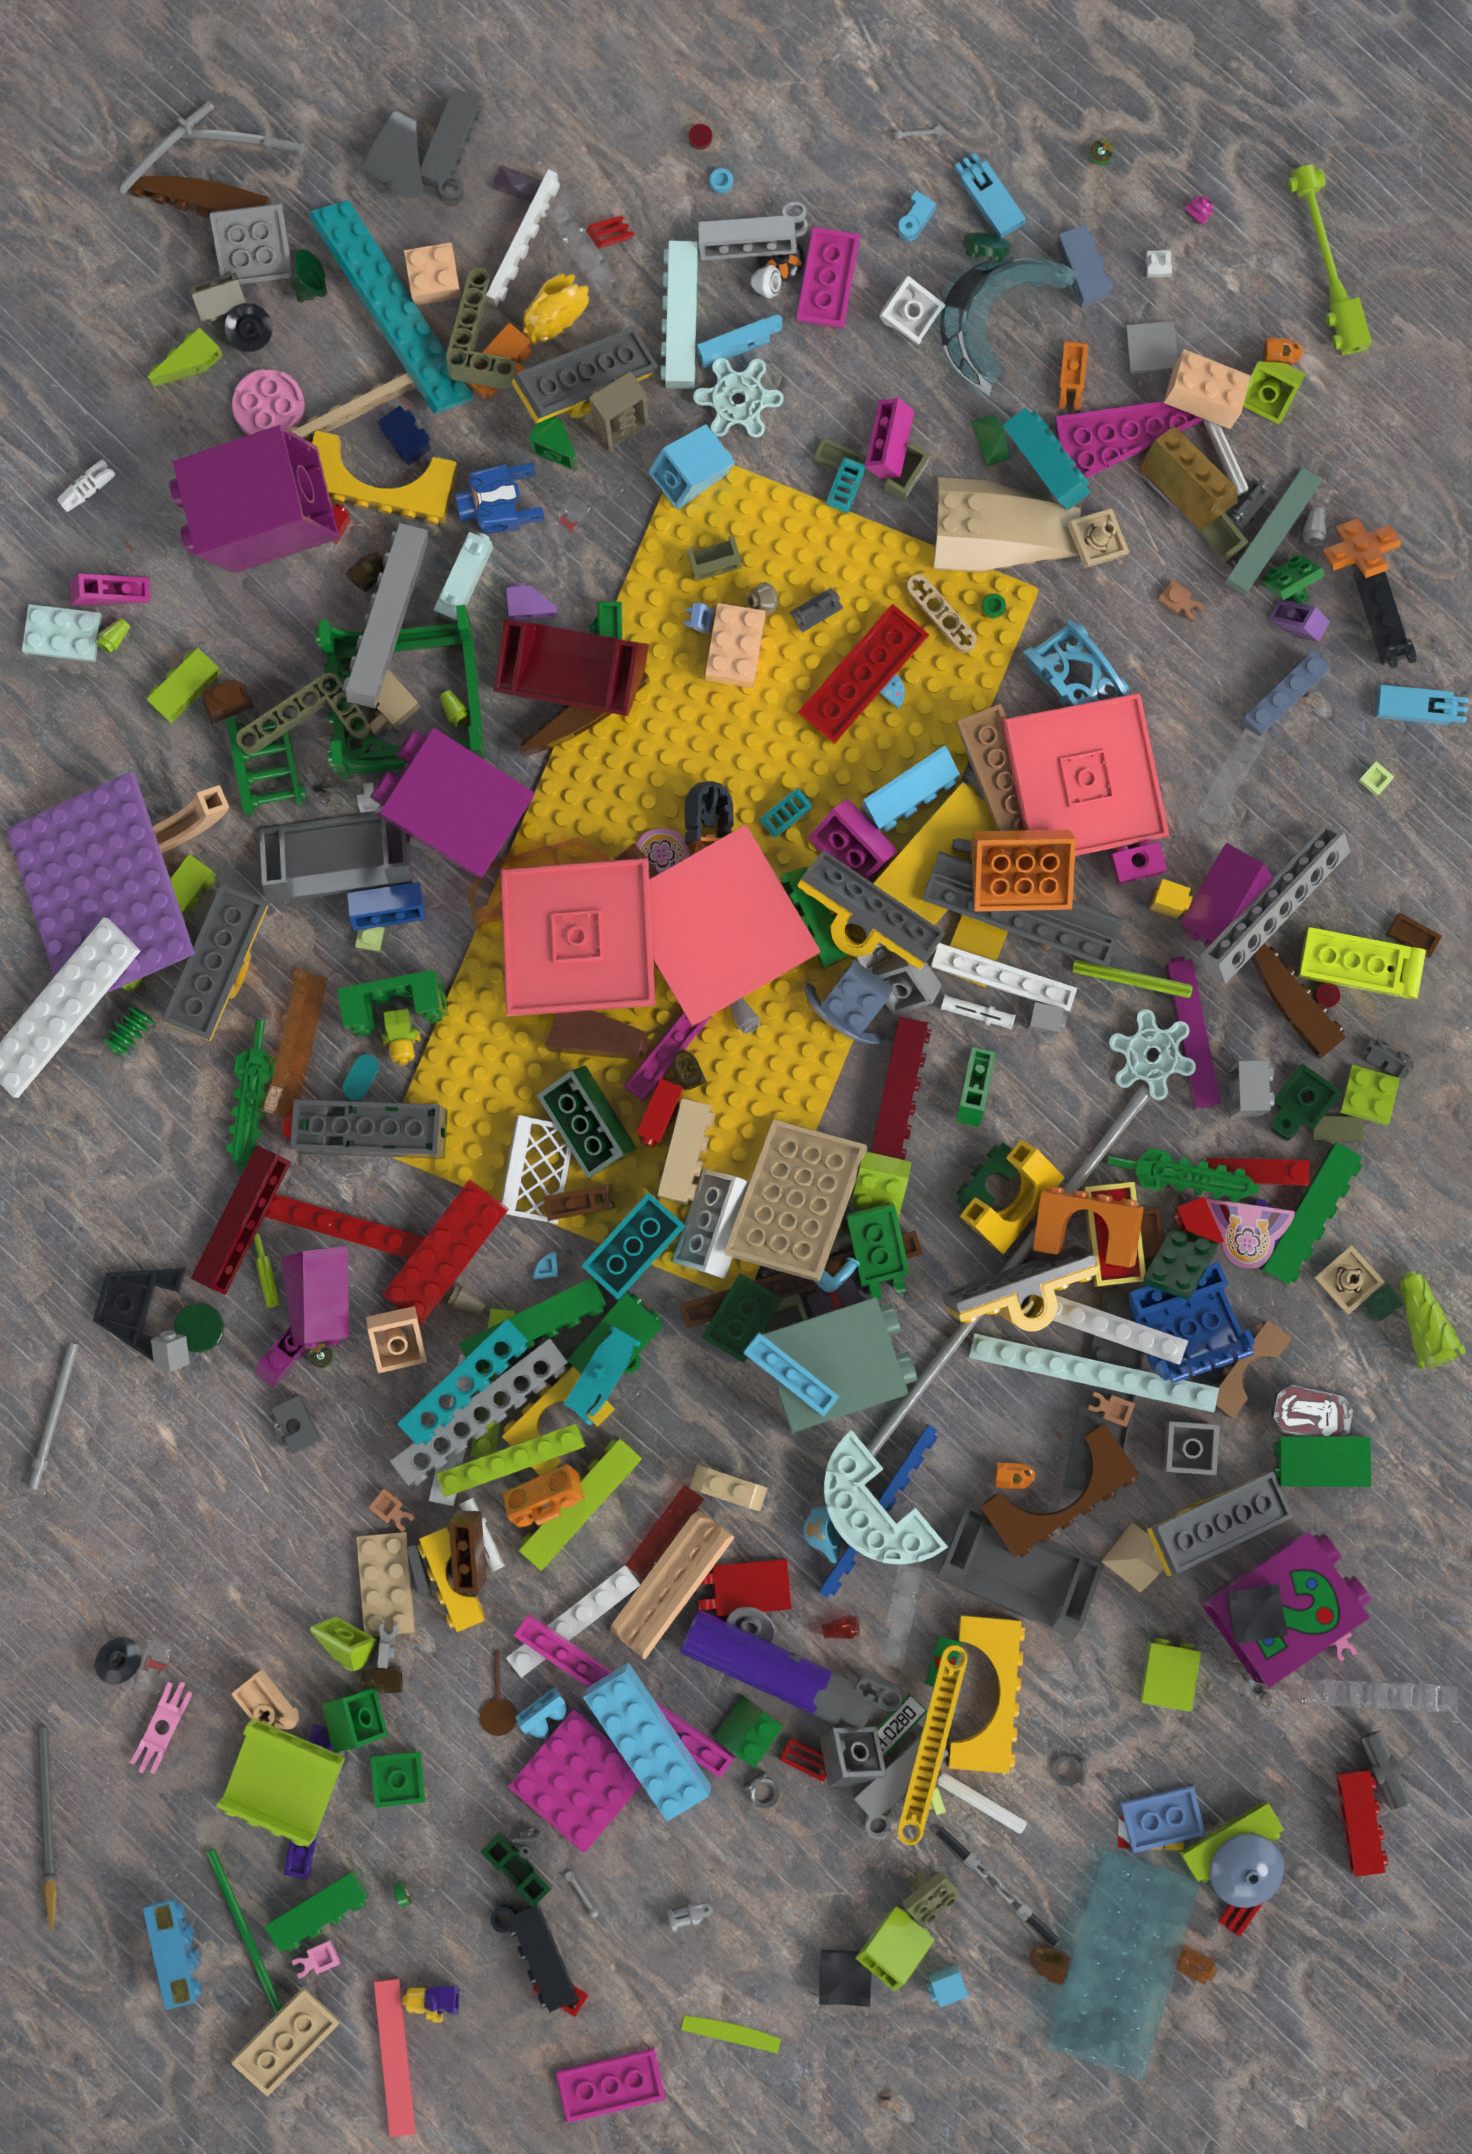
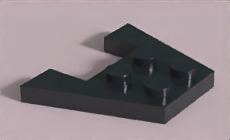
(127, 1300)

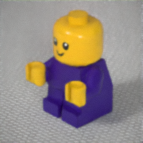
(432, 2001)

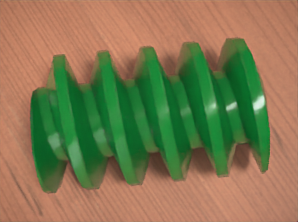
(127, 1031)

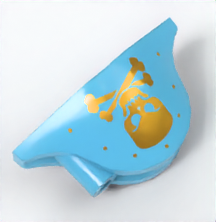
(822, 1534)

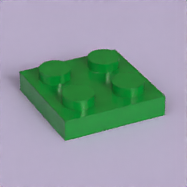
(398, 1779)

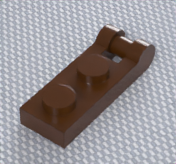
(577, 1202)

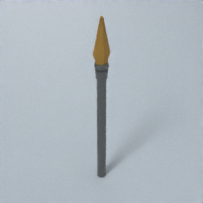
(49, 1864)

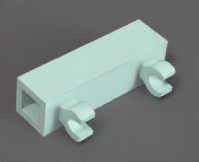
(464, 576)

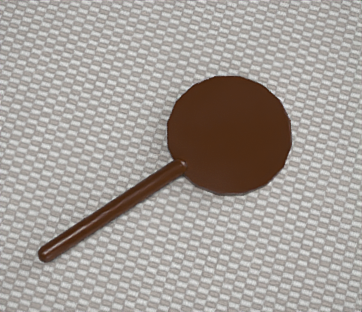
(498, 1714)

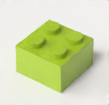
(880, 1182)

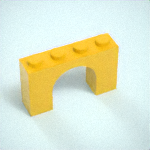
(1003, 1227)
(527, 1426)

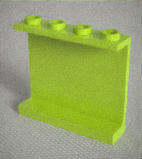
(281, 1783)

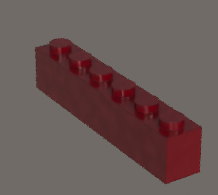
(899, 1088)
(240, 1220)

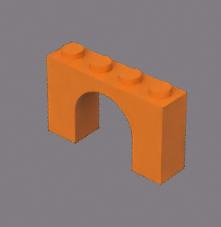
(1121, 1218)

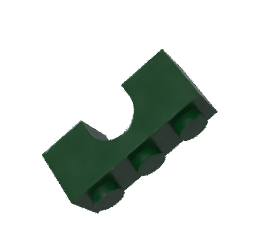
(995, 1165)
(523, 1874)

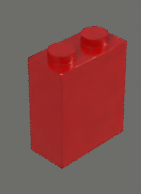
(660, 1113)

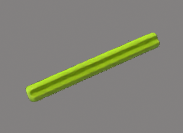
(1132, 978)

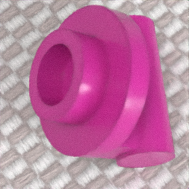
(1200, 208)

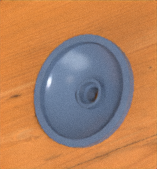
(1240, 1859)

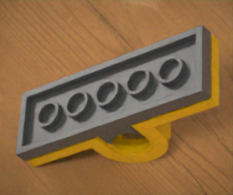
(571, 378)
(868, 913)
(218, 963)
(1006, 1290)
(1219, 1523)

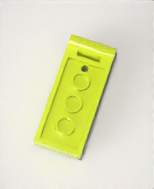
(1361, 963)

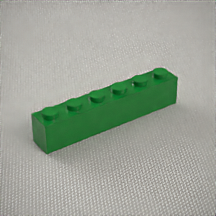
(1312, 1212)
(544, 1319)

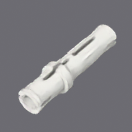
(1006, 1019)
(491, 1553)

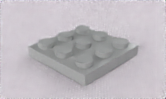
(252, 243)

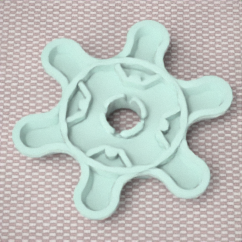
(735, 382)
(1136, 1049)

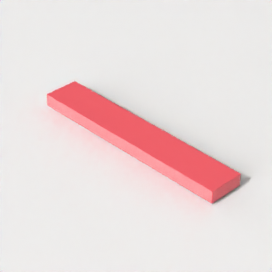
(394, 2057)

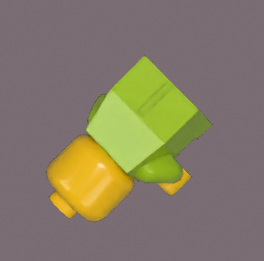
(400, 1036)

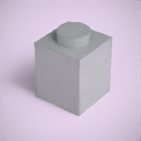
(1047, 1018)
(170, 1351)

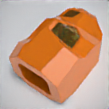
(1282, 350)
(1013, 1475)

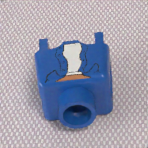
(494, 498)

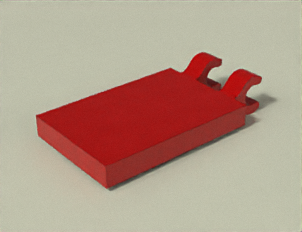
(749, 1584)

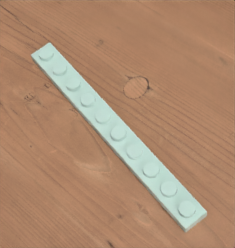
(1093, 1373)

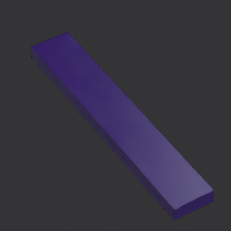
(300, 1858)

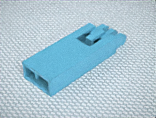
(994, 200)
(739, 340)
(1412, 705)

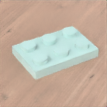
(61, 633)

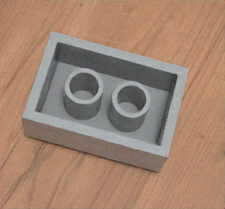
(1250, 1089)

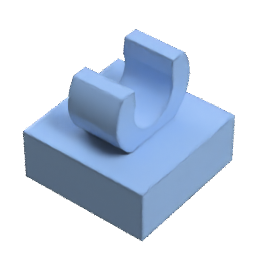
(700, 618)

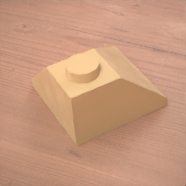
(1134, 1558)

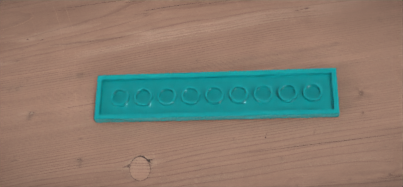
(389, 305)

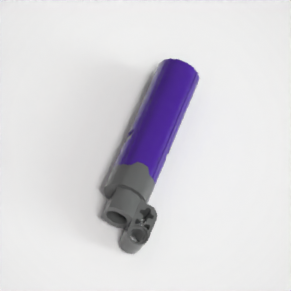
(785, 1673)

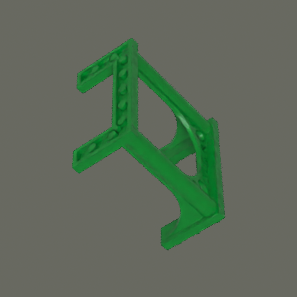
(343, 645)

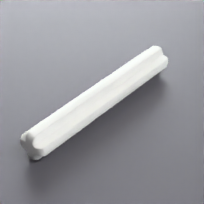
(1226, 456)
(981, 1802)

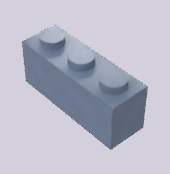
(1081, 256)

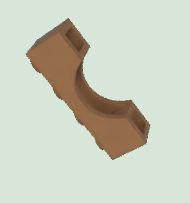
(1269, 1343)

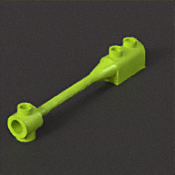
(1345, 313)

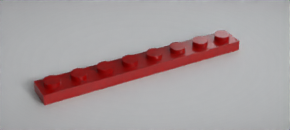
(343, 1226)

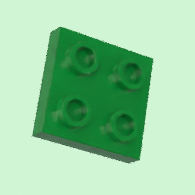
(1292, 578)

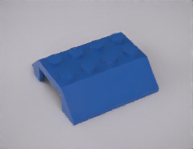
(1203, 1321)

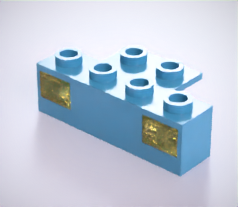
(173, 1952)

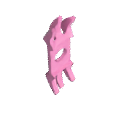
(157, 1742)

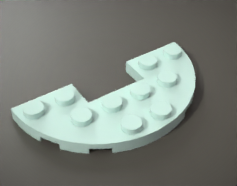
(861, 1517)

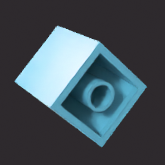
(690, 466)

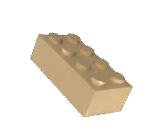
(684, 1152)

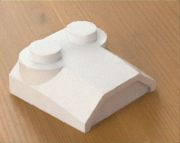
(911, 310)

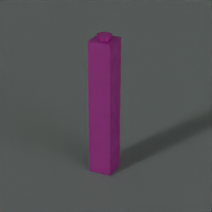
(1196, 1046)

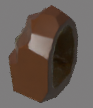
(1050, 1963)

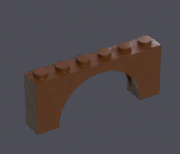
(1024, 1528)

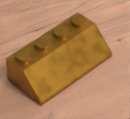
(1188, 478)

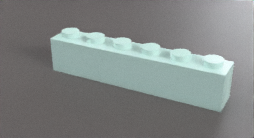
(681, 314)

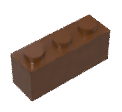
(467, 1551)

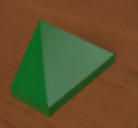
(991, 439)

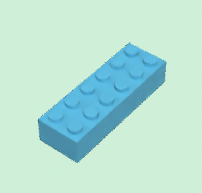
(647, 1741)

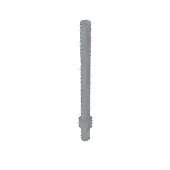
(40, 1463)

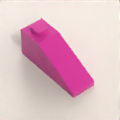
(108, 590)

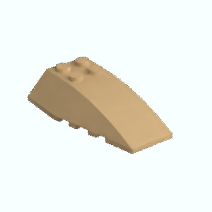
(998, 526)

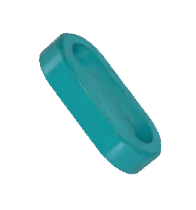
(360, 1077)

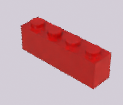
(1361, 1823)

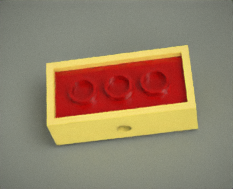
(1099, 1236)

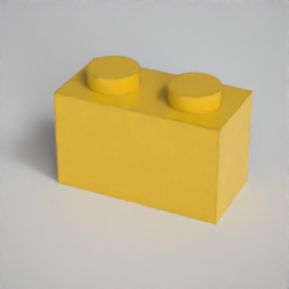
(1171, 899)

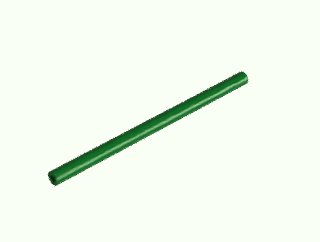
(244, 1931)

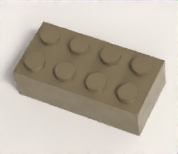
(619, 409)

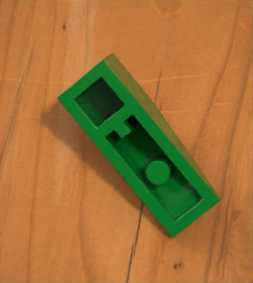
(975, 1087)

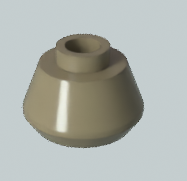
(763, 598)

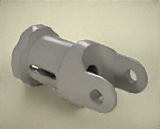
(695, 1913)

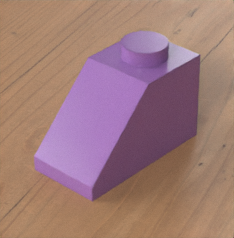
(528, 604)
(1299, 619)

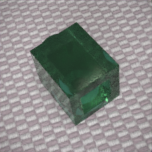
(1381, 1303)

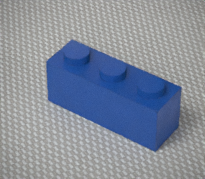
(386, 906)

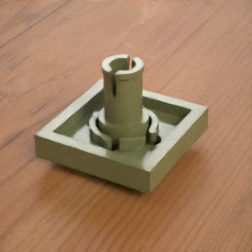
(930, 1897)

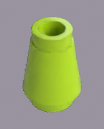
(112, 636)
(454, 709)

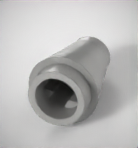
(1315, 528)
(744, 1016)

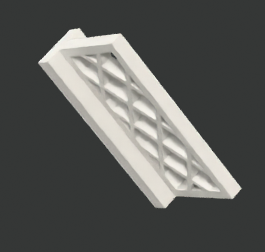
(516, 1162)

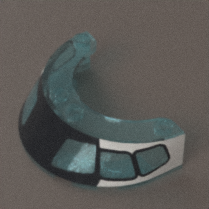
(968, 308)

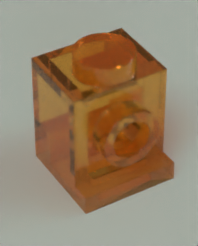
(1190, 1958)

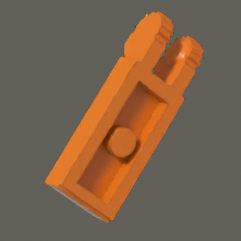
(1073, 372)

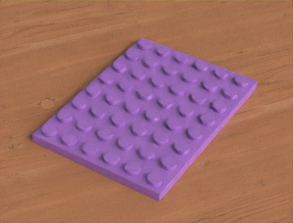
(98, 862)

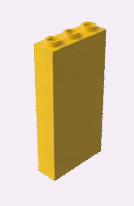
(911, 868)

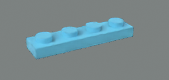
(791, 1374)

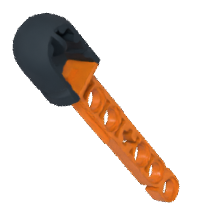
(705, 798)

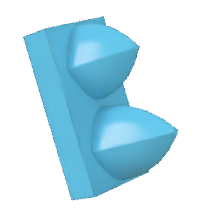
(533, 1717)

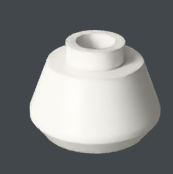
(767, 281)

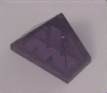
(516, 183)

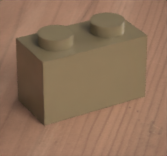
(217, 296)

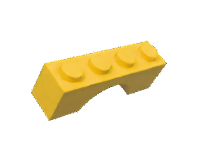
(462, 1609)

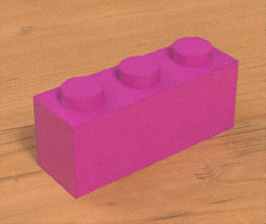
(889, 438)

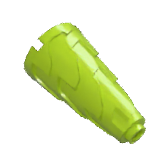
(1431, 1333)

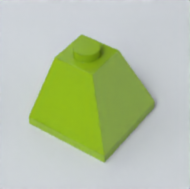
(1272, 389)
(344, 1642)

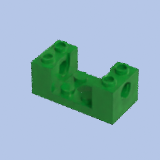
(424, 987)

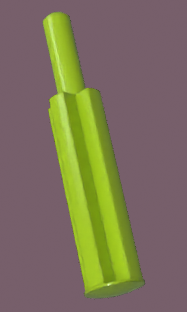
(266, 1275)

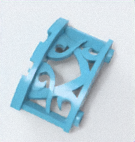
(1044, 666)

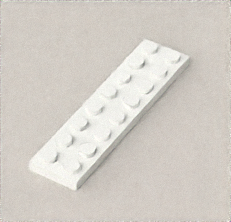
(63, 1005)

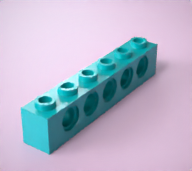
(424, 1434)

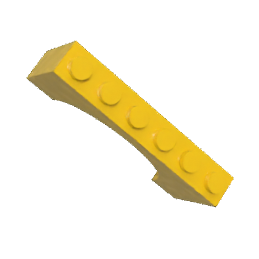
(423, 498)
(992, 1745)

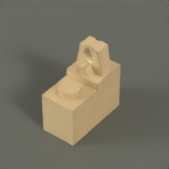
(394, 705)

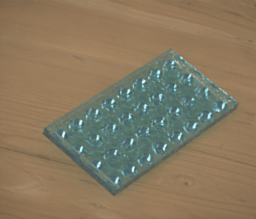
(1123, 1964)

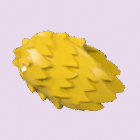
(554, 308)

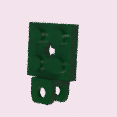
(1297, 1113)

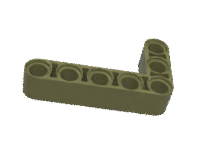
(469, 360)
(303, 712)

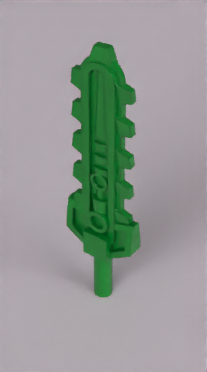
(253, 1070)
(1157, 1170)

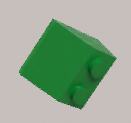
(552, 443)
(354, 1720)
(748, 1731)

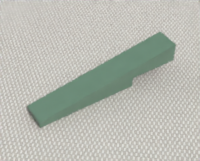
(1273, 531)

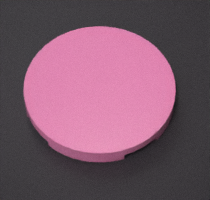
(267, 400)

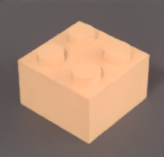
(432, 274)
(396, 1339)

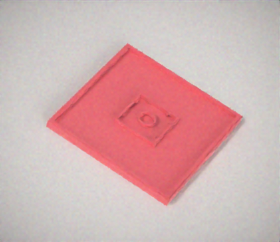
(1088, 773)
(724, 926)
(577, 937)

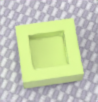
(1376, 778)
(370, 939)
(937, 1803)

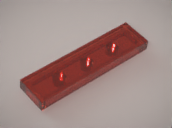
(664, 1531)

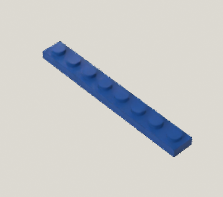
(887, 1501)

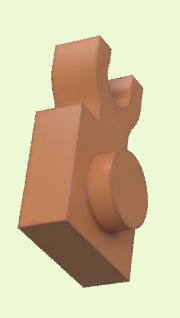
(1177, 598)
(1114, 1409)
(388, 1508)

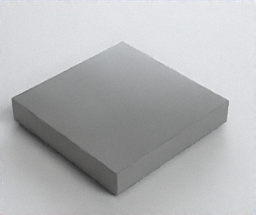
(1151, 347)

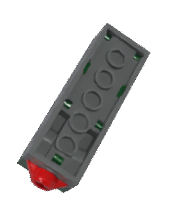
(367, 1129)

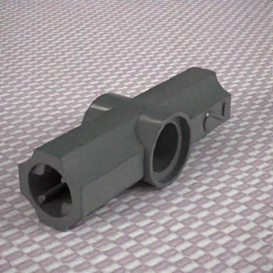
(1385, 1770)

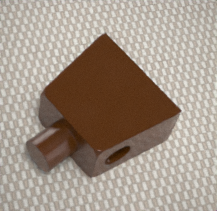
(226, 700)

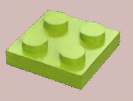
(1369, 1095)

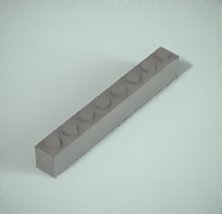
(386, 616)

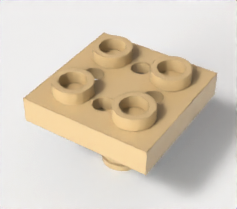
(1104, 537)
(1365, 1281)

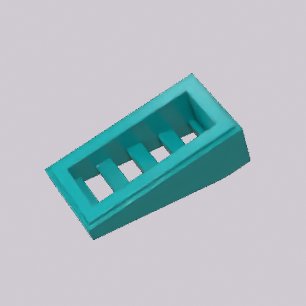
(854, 488)
(807, 807)

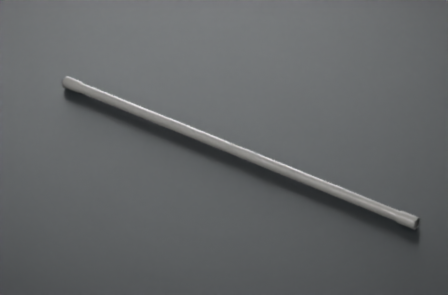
(1134, 1106)

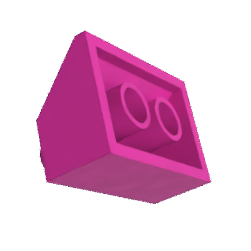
(853, 840)

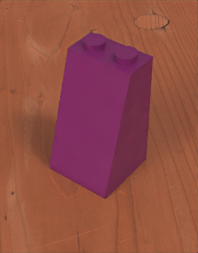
(1224, 894)
(317, 1296)

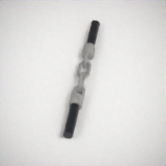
(1022, 1910)

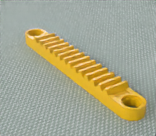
(932, 1745)

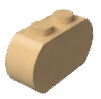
(728, 1488)

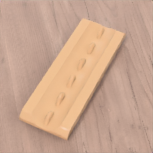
(671, 1583)

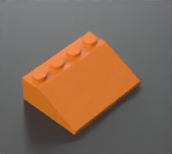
(1023, 870)

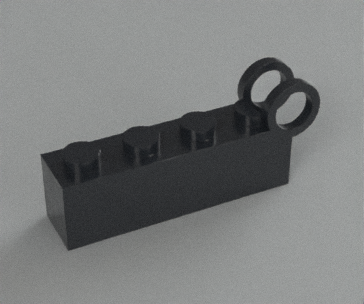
(1384, 619)
(541, 1954)

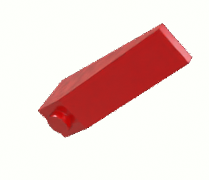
(1267, 1171)

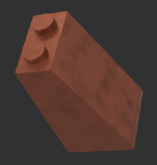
(595, 1035)

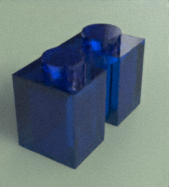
(404, 435)

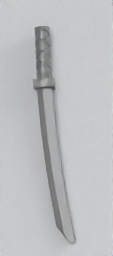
(184, 127)
(266, 141)

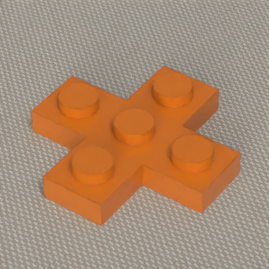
(1361, 547)

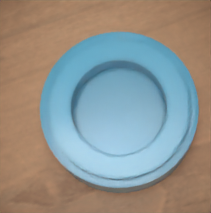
(721, 181)

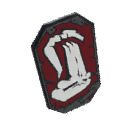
(1311, 1412)

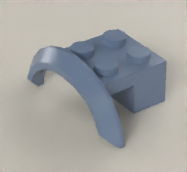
(852, 1003)

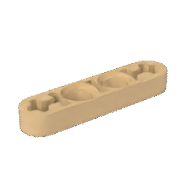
(943, 612)

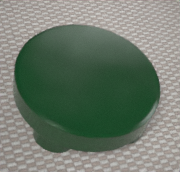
(986, 245)
(201, 1326)

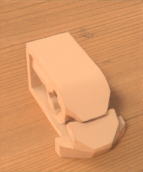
(260, 1695)

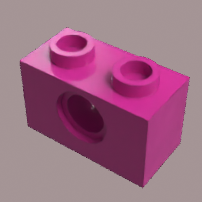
(1125, 870)

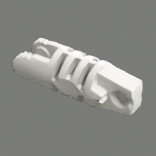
(86, 485)

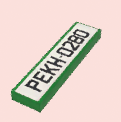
(899, 1723)

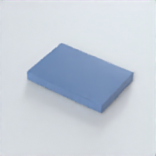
(1162, 1819)

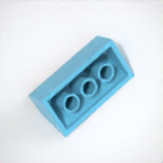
(911, 789)

